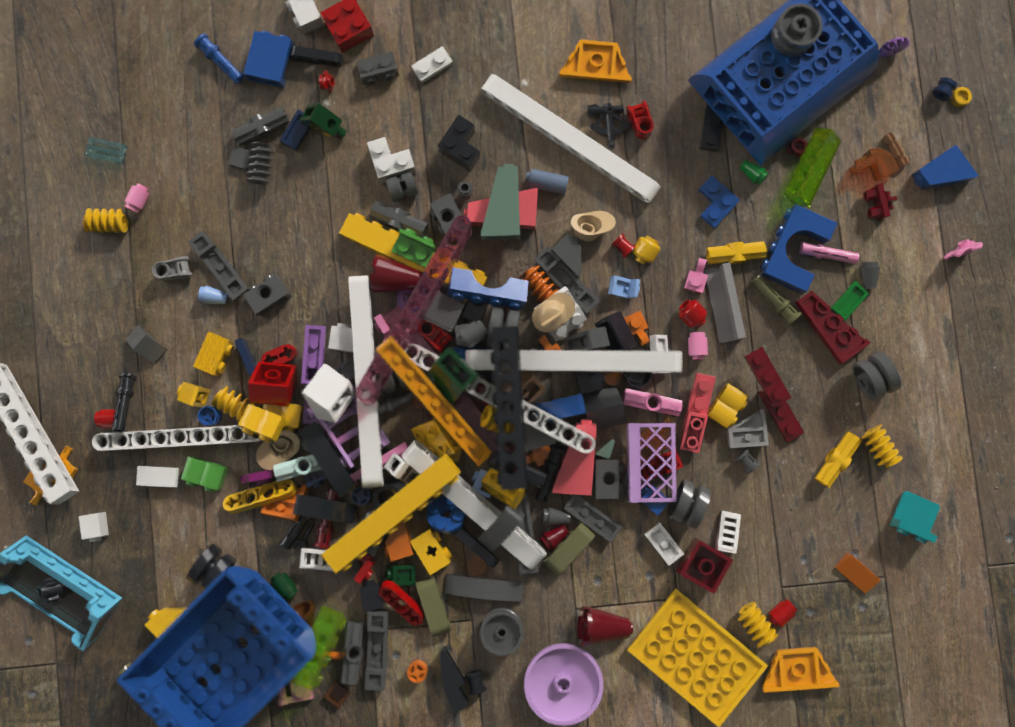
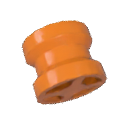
(416, 675)

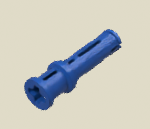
(212, 52)

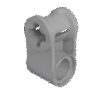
(176, 269)

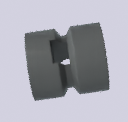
(395, 187)

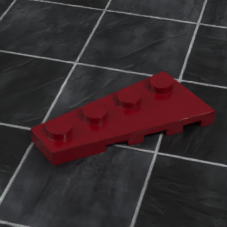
(835, 333)

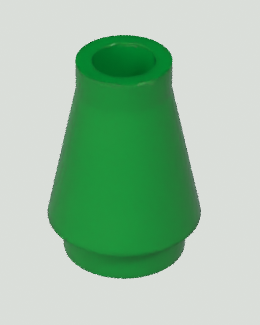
(754, 172)

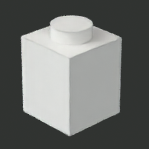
(93, 526)

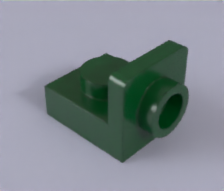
(400, 574)

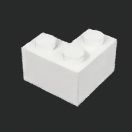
(387, 163)

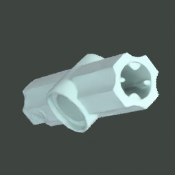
(292, 468)

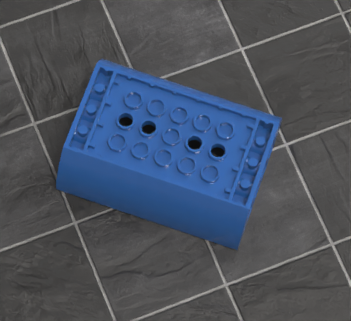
(810, 86)
(208, 633)

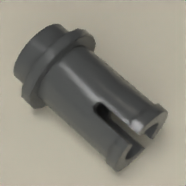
(467, 186)

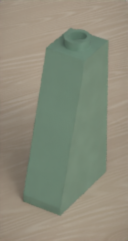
(502, 213)

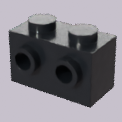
(618, 332)

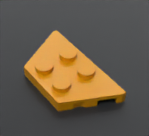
(596, 62)
(798, 670)

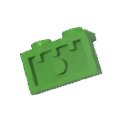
(414, 248)

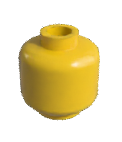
(646, 250)

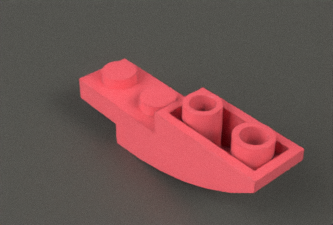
(696, 412)

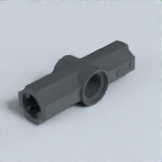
(260, 126)
(398, 218)
(350, 665)

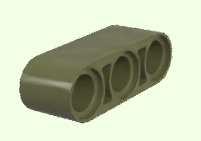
(569, 549)
(433, 606)

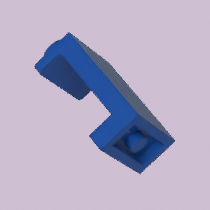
(268, 58)

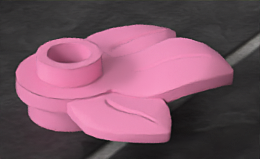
(964, 248)

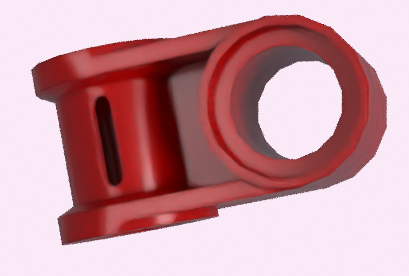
(640, 116)
(436, 336)

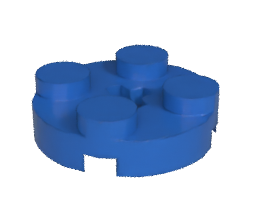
(443, 524)

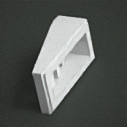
(735, 532)
(303, 559)

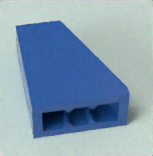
(945, 170)
(563, 407)

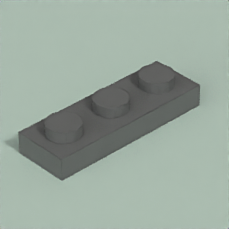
(592, 517)

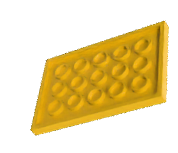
(697, 657)

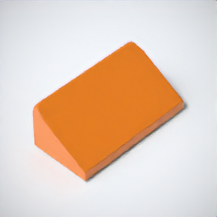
(857, 573)

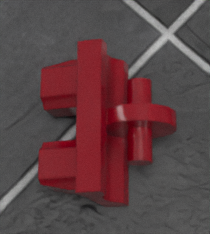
(882, 201)

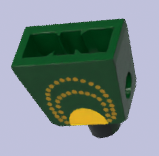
(323, 121)

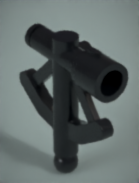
(607, 111)

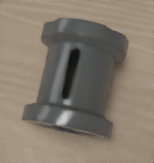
(747, 461)

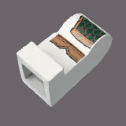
(402, 470)

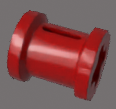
(623, 245)

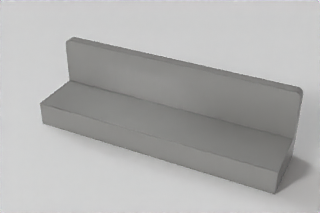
(725, 303)

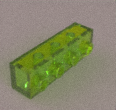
(812, 167)
(325, 632)

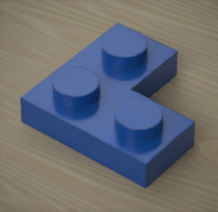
(721, 201)

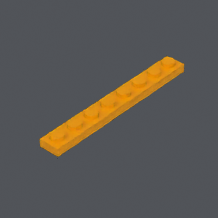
(434, 400)

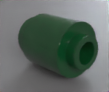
(283, 585)

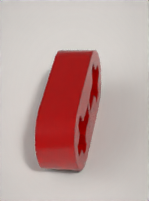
(277, 352)

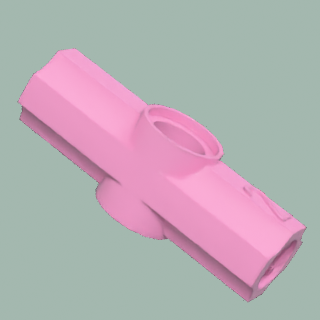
(663, 404)

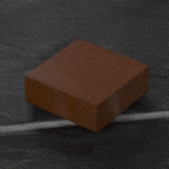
(337, 694)

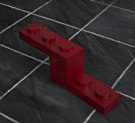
(774, 394)

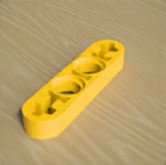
(259, 493)

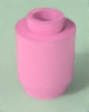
(136, 198)
(697, 345)

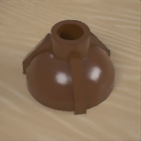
(306, 611)

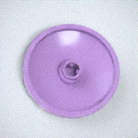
(563, 684)

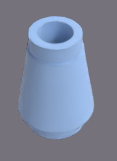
(209, 295)

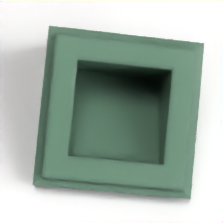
(606, 450)

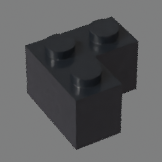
(456, 145)
(589, 380)

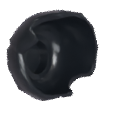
(637, 379)

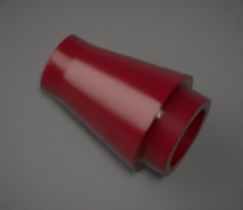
(553, 537)

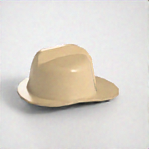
(591, 224)
(553, 312)
(279, 451)

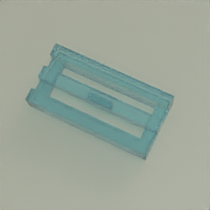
(121, 154)

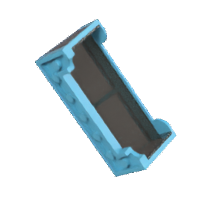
(84, 602)

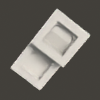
(157, 476)

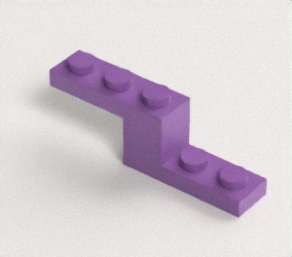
(312, 359)

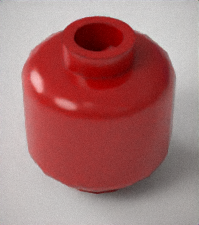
(692, 313)

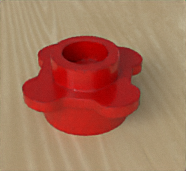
(326, 82)

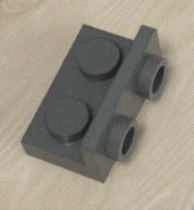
(377, 68)

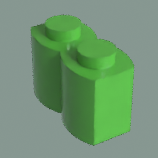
(204, 473)

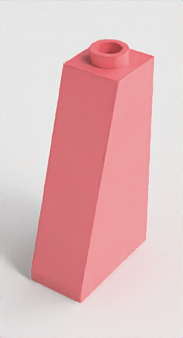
(527, 209)
(577, 467)

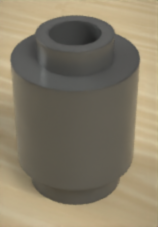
(472, 333)

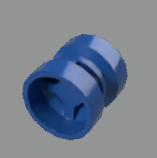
(205, 416)

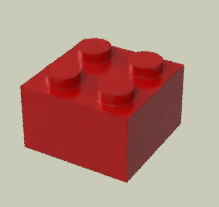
(347, 24)
(272, 383)

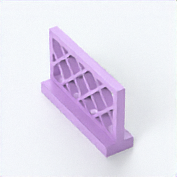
(634, 466)

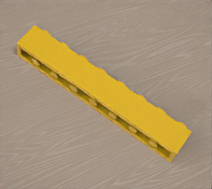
(382, 242)
(391, 513)

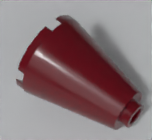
(392, 275)
(601, 627)

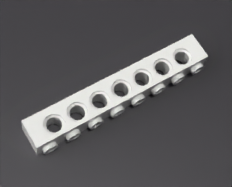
(28, 421)

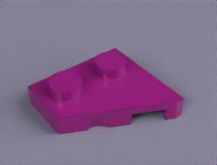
(259, 477)

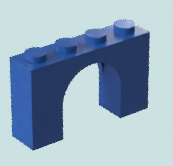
(778, 266)

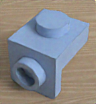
(624, 287)
(478, 476)

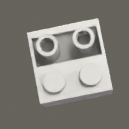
(328, 394)

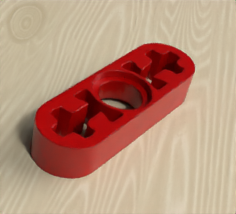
(392, 593)

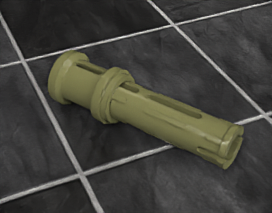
(782, 306)

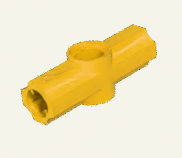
(736, 252)
(838, 459)

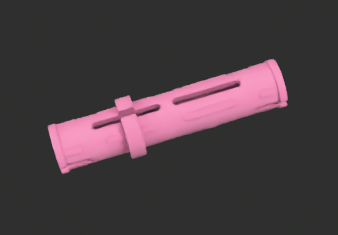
(820, 251)

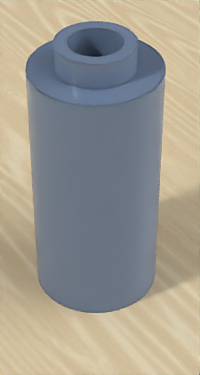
(547, 181)

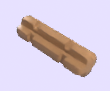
(896, 149)

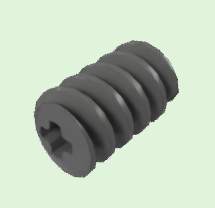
(258, 163)

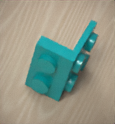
(915, 517)

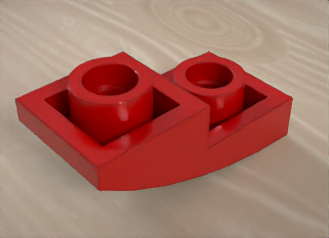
(656, 462)

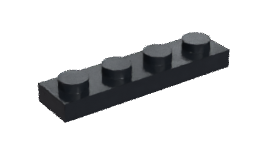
(711, 130)

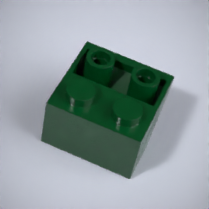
(452, 375)

